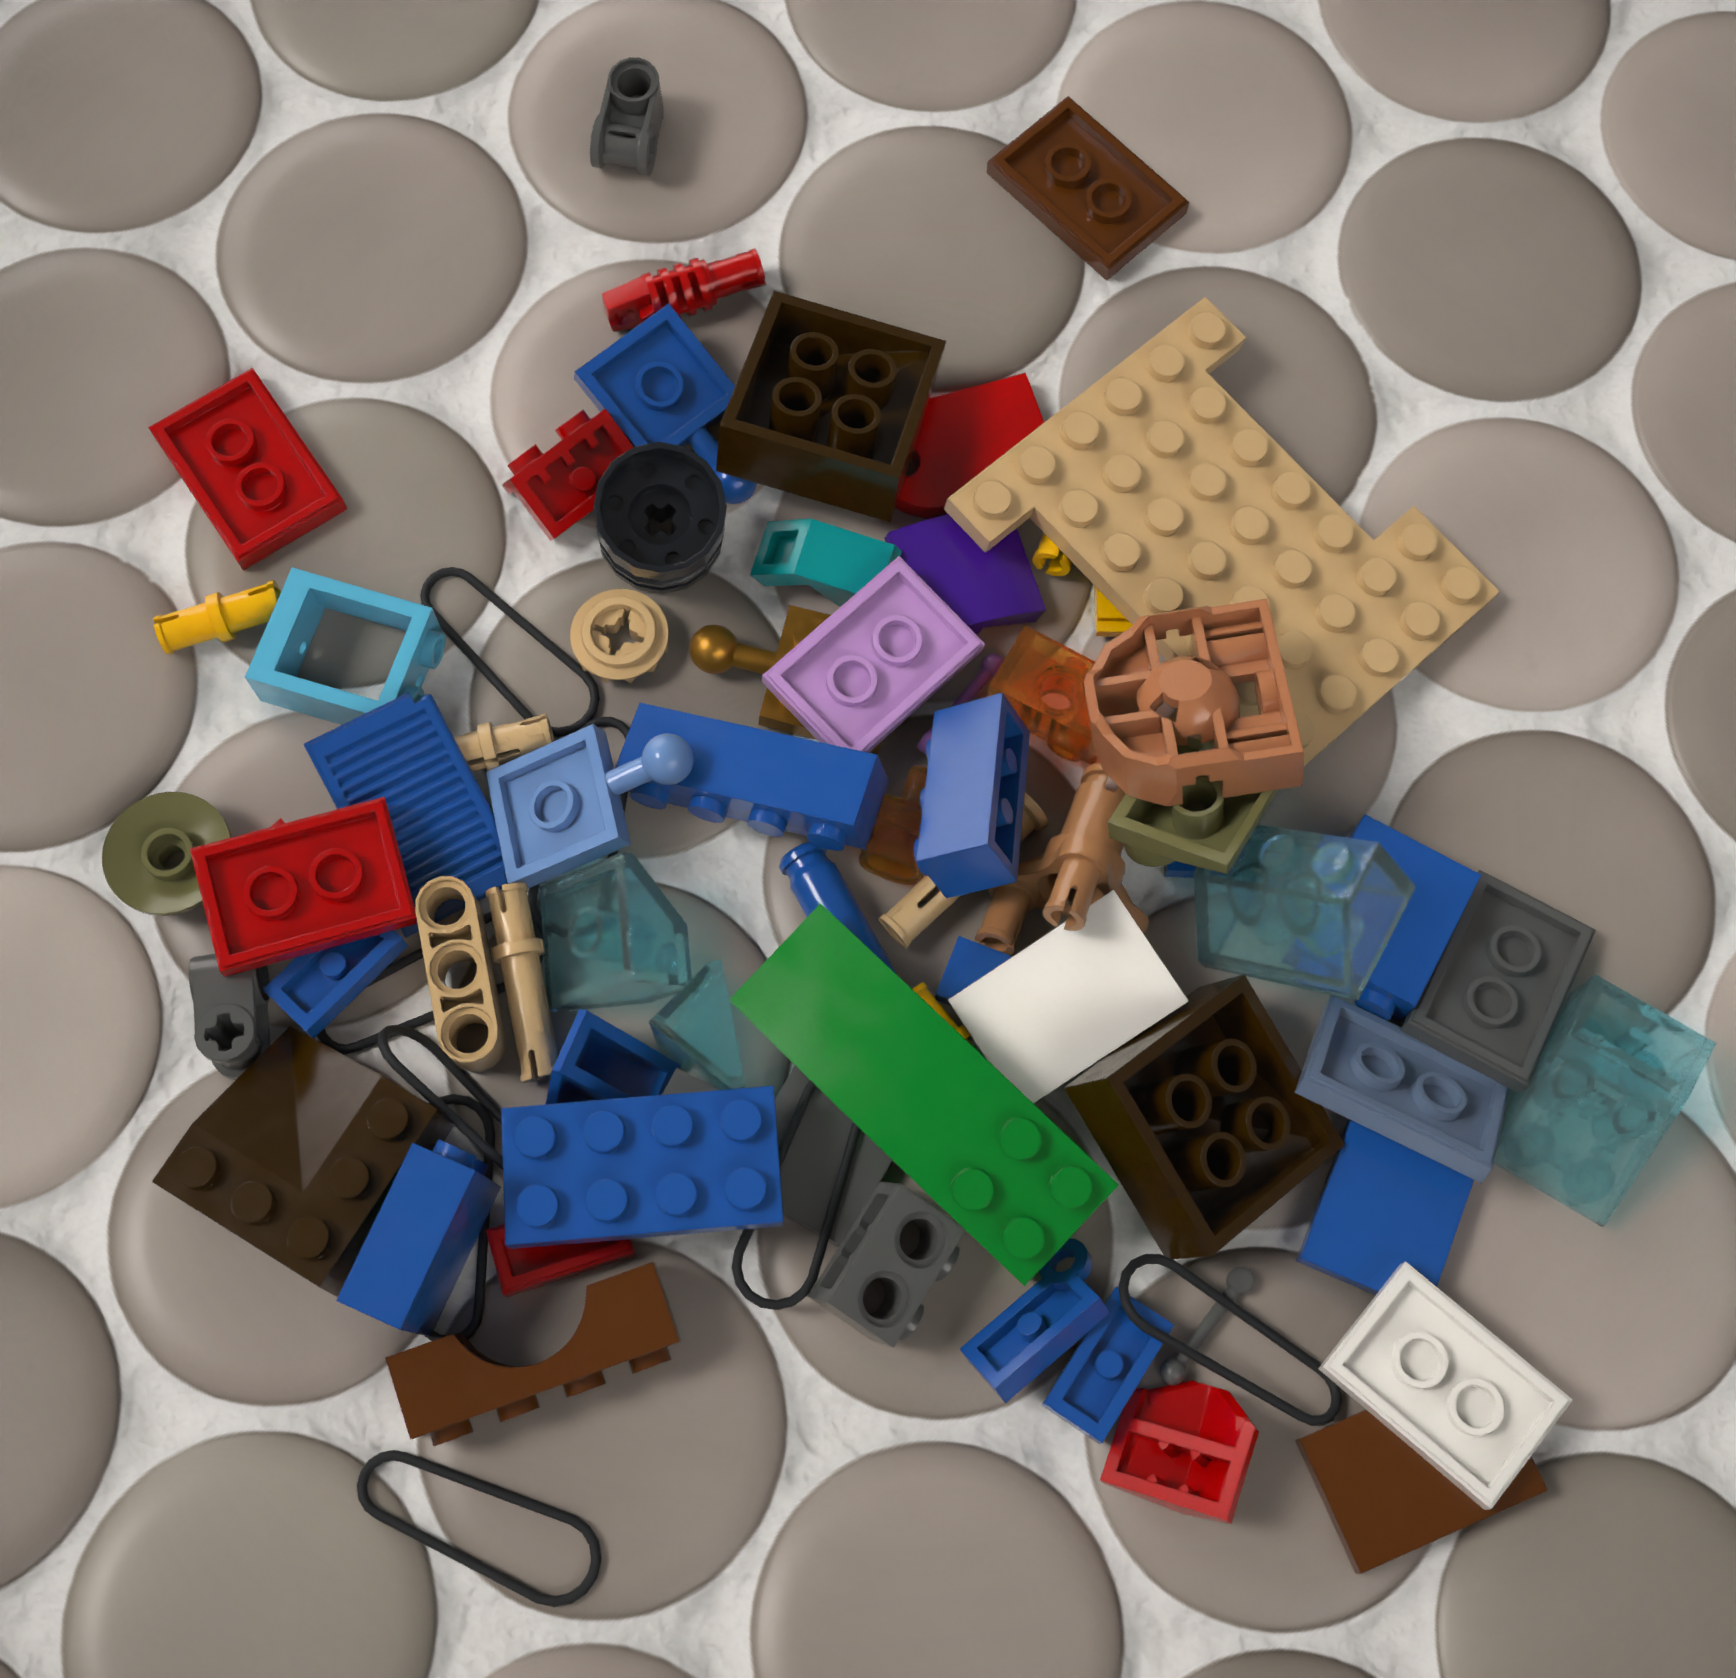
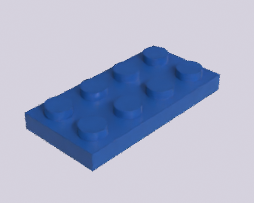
(641, 1167)

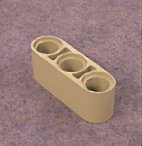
(446, 946)

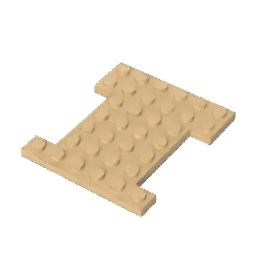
(1192, 505)

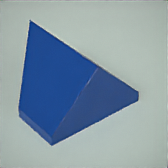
(606, 1064)

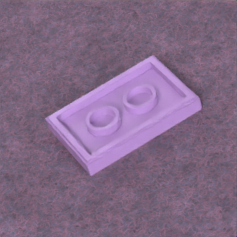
(873, 661)

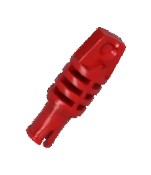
(683, 288)

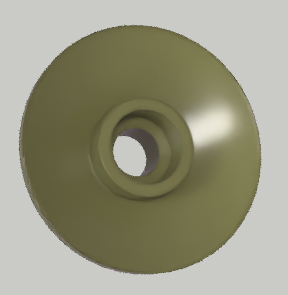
(144, 839)

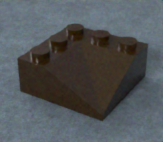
(829, 406)
(1205, 1119)
(301, 1155)

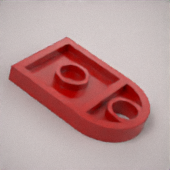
(963, 437)

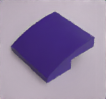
(976, 585)

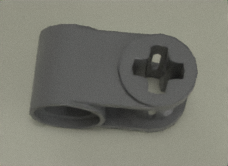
(626, 126)
(227, 1009)

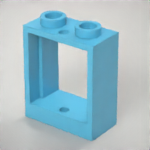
(293, 626)

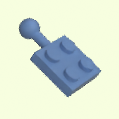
(566, 803)

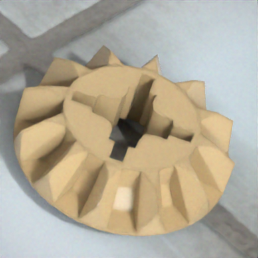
(606, 614)

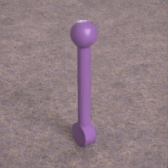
(990, 666)

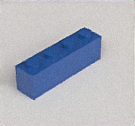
(764, 779)

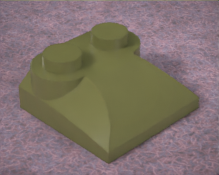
(1199, 832)

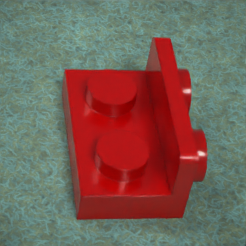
(563, 481)

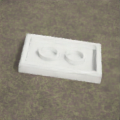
(1068, 999)
(1445, 1385)

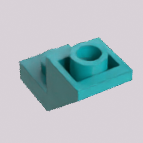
(820, 556)

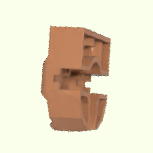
(1228, 648)

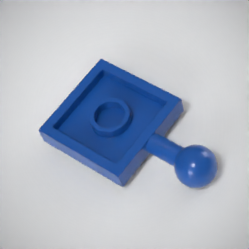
(664, 390)

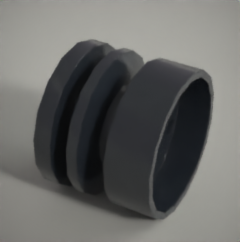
(660, 484)

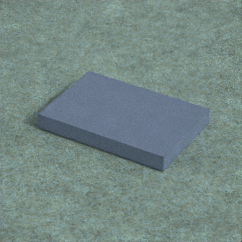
(1403, 1089)

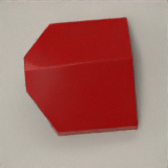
(1183, 1449)

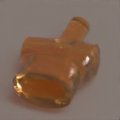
(894, 833)

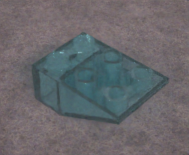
(1600, 1098)

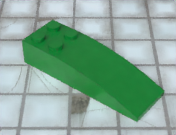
(924, 1094)

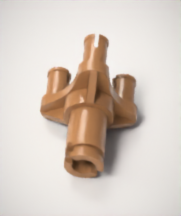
(1069, 874)

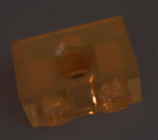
(1042, 667)

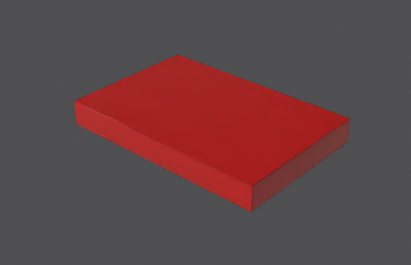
(248, 468)
(303, 886)

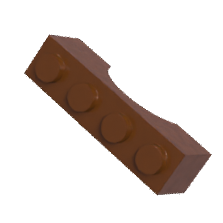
(452, 1381)

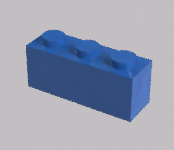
(973, 797)

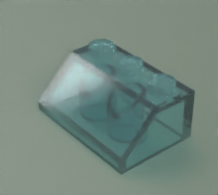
(1301, 910)

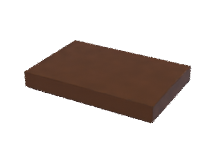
(1087, 187)
(1388, 1495)

